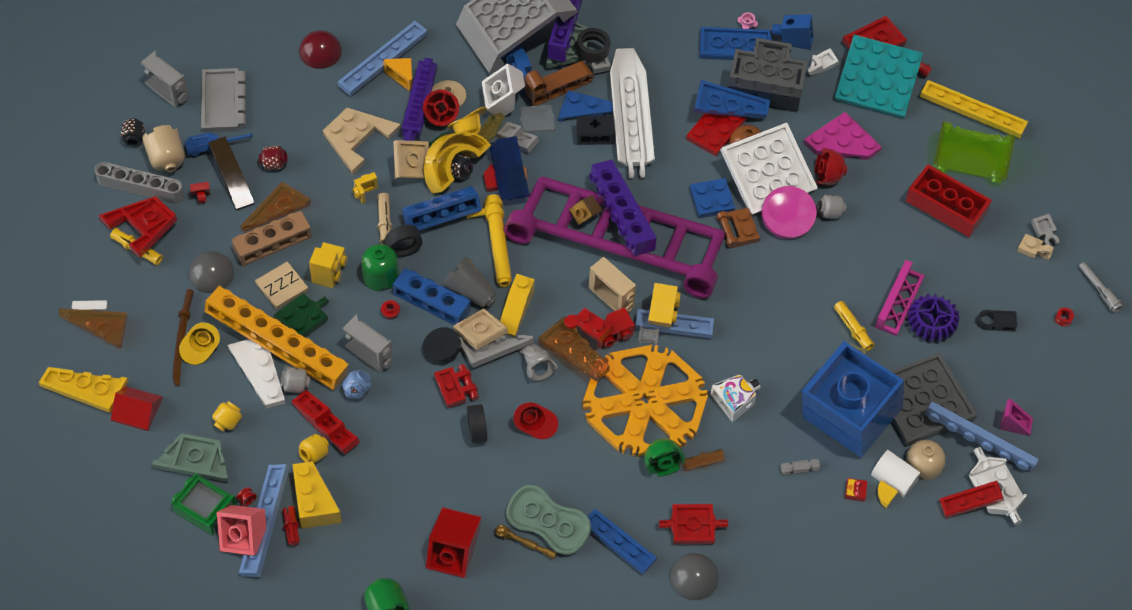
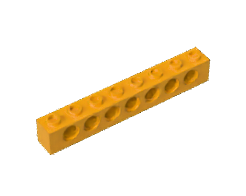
(246, 321)

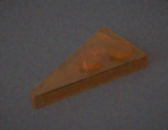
(279, 203)
(103, 324)

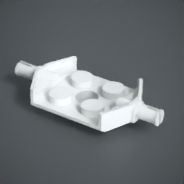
(992, 469)

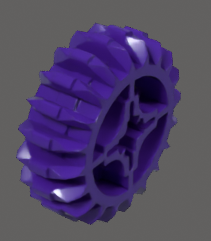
(943, 314)

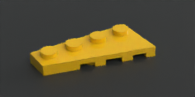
(84, 387)

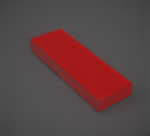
(971, 499)

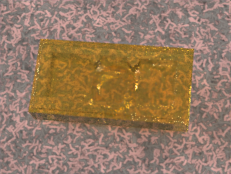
(491, 125)

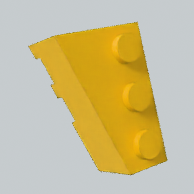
(313, 498)

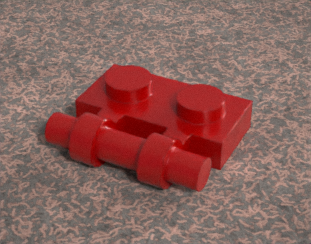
(450, 387)

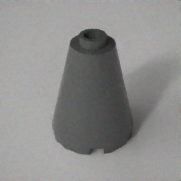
(469, 282)

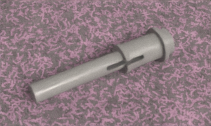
(1106, 294)

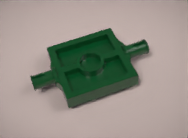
(303, 314)

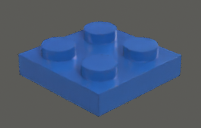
(712, 197)

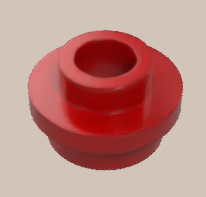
(390, 314)

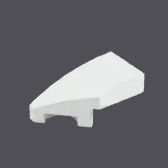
(823, 62)

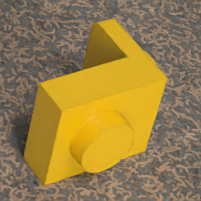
(363, 185)

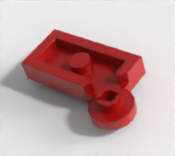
(590, 324)

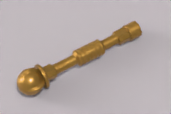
(503, 531)

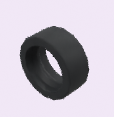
(593, 55)
(403, 233)
(477, 423)

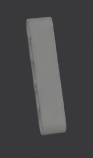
(139, 182)

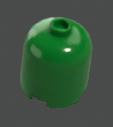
(379, 267)
(385, 595)

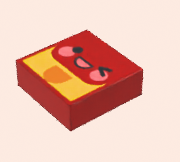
(856, 489)

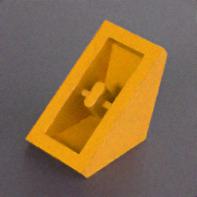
(400, 71)

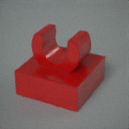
(200, 190)

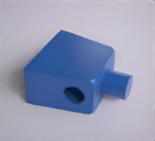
(796, 30)

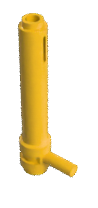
(495, 215)

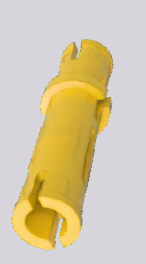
(119, 236)
(858, 332)

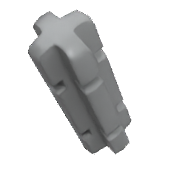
(800, 466)

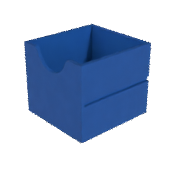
(852, 399)

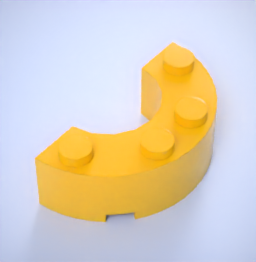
(440, 155)

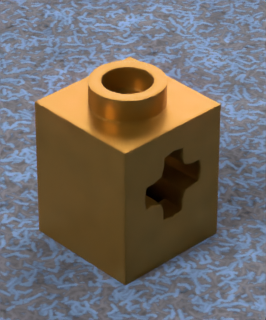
(585, 209)

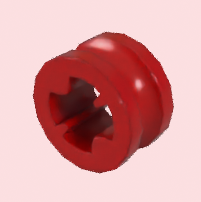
(1064, 322)
(246, 497)

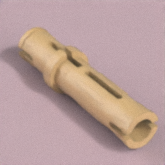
(384, 224)

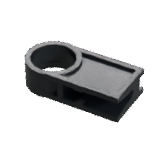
(1002, 320)

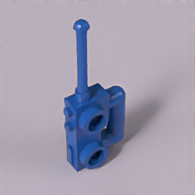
(199, 143)

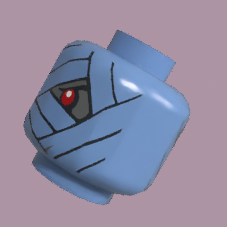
(357, 384)

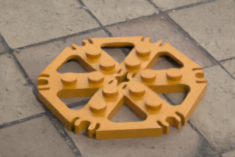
(658, 399)

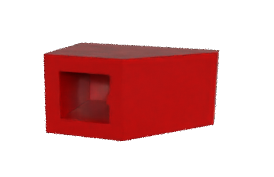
(622, 326)

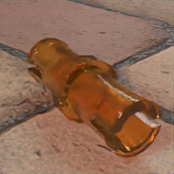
(704, 459)

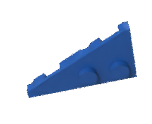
(583, 105)

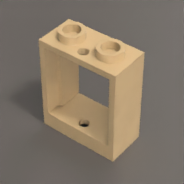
(612, 285)

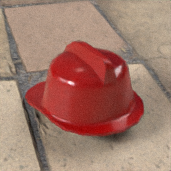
(535, 420)

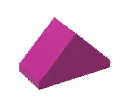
(1015, 419)

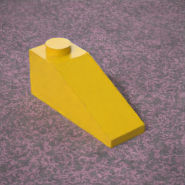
(517, 303)

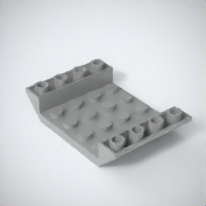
(501, 25)

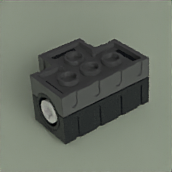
(769, 73)

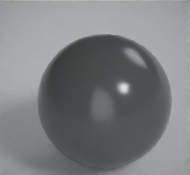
(210, 271)
(694, 576)

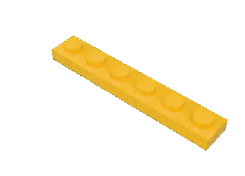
(974, 109)

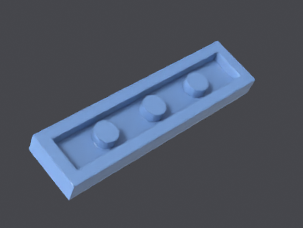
(684, 325)

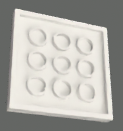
(765, 164)

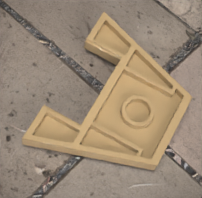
(353, 128)

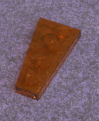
(574, 350)

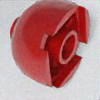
(441, 107)
(829, 167)

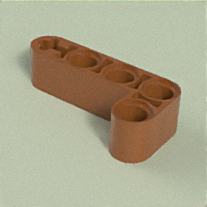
(546, 88)

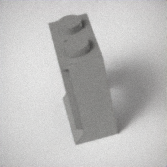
(166, 80)
(368, 345)

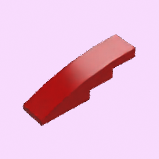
(325, 422)

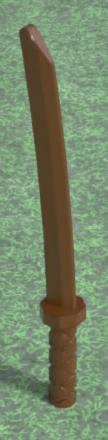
(184, 315)

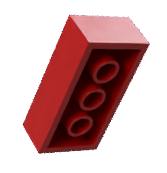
(948, 200)

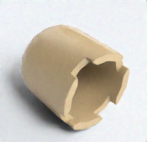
(164, 148)

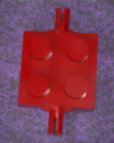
(693, 523)

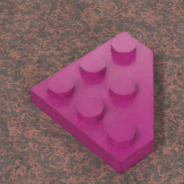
(845, 137)

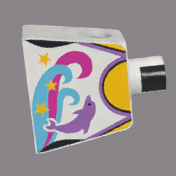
(735, 395)

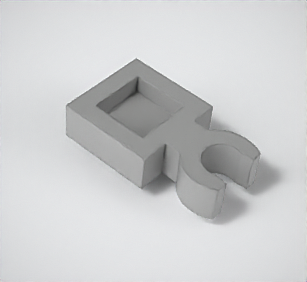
(1045, 228)

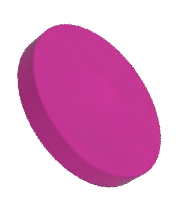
(789, 212)

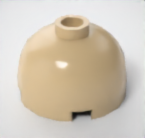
(926, 458)

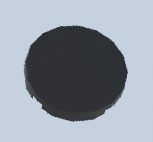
(442, 345)

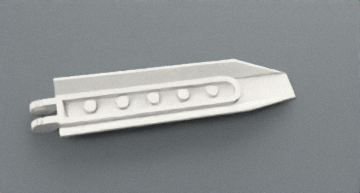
(631, 111)

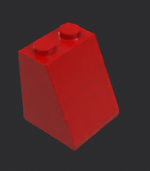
(453, 542)

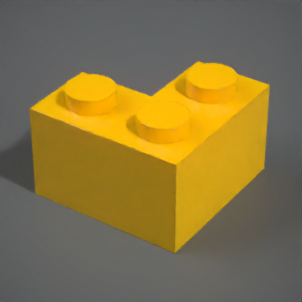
(327, 264)
(663, 305)

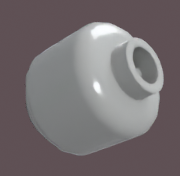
(831, 206)
(294, 380)

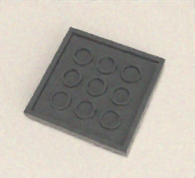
(924, 383)

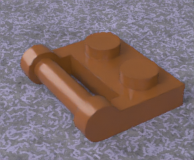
(743, 225)

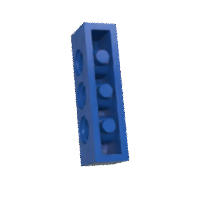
(442, 208)
(453, 314)

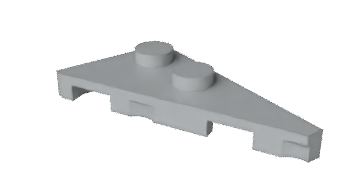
(494, 349)

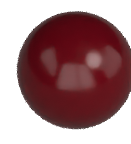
(320, 49)

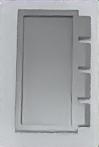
(223, 100)

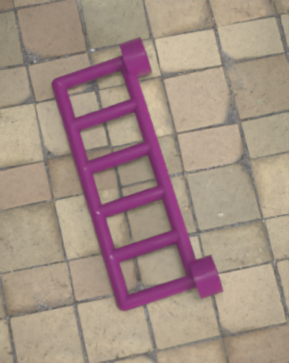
(699, 278)

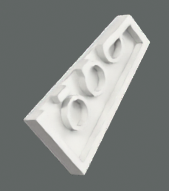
(259, 370)

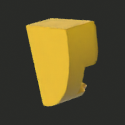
(886, 493)

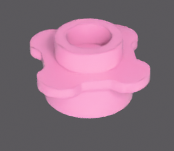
(747, 21)

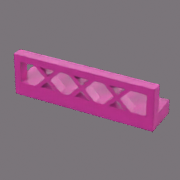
(895, 294)

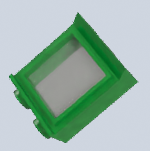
(200, 502)

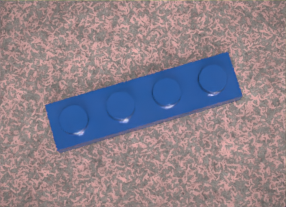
(620, 542)

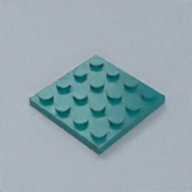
(878, 76)

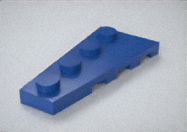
(727, 101)

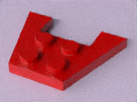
(147, 216)

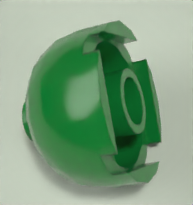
(663, 457)

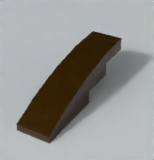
(231, 173)

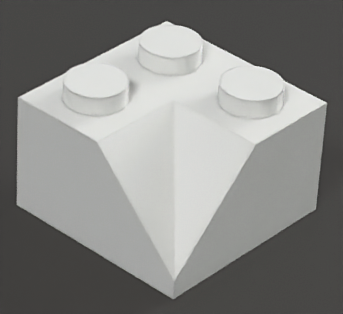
(501, 88)

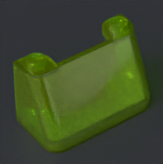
(973, 152)

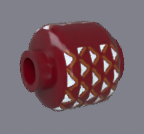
(273, 157)

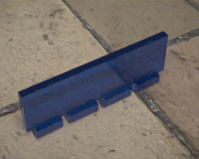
(509, 169)

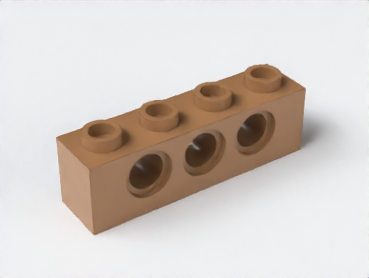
(267, 246)

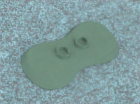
(560, 526)

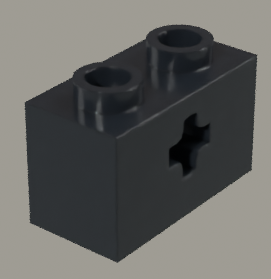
(594, 130)

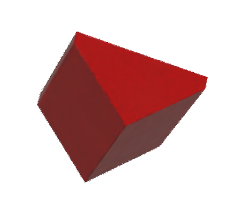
(135, 408)

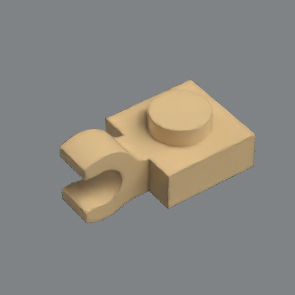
(1032, 246)

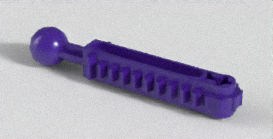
(421, 88)

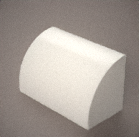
(896, 473)

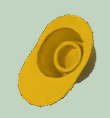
(469, 123)
(199, 343)

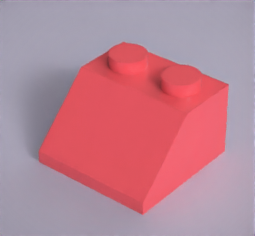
(241, 529)

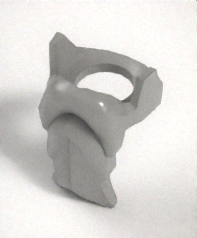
(535, 355)

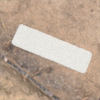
(89, 305)

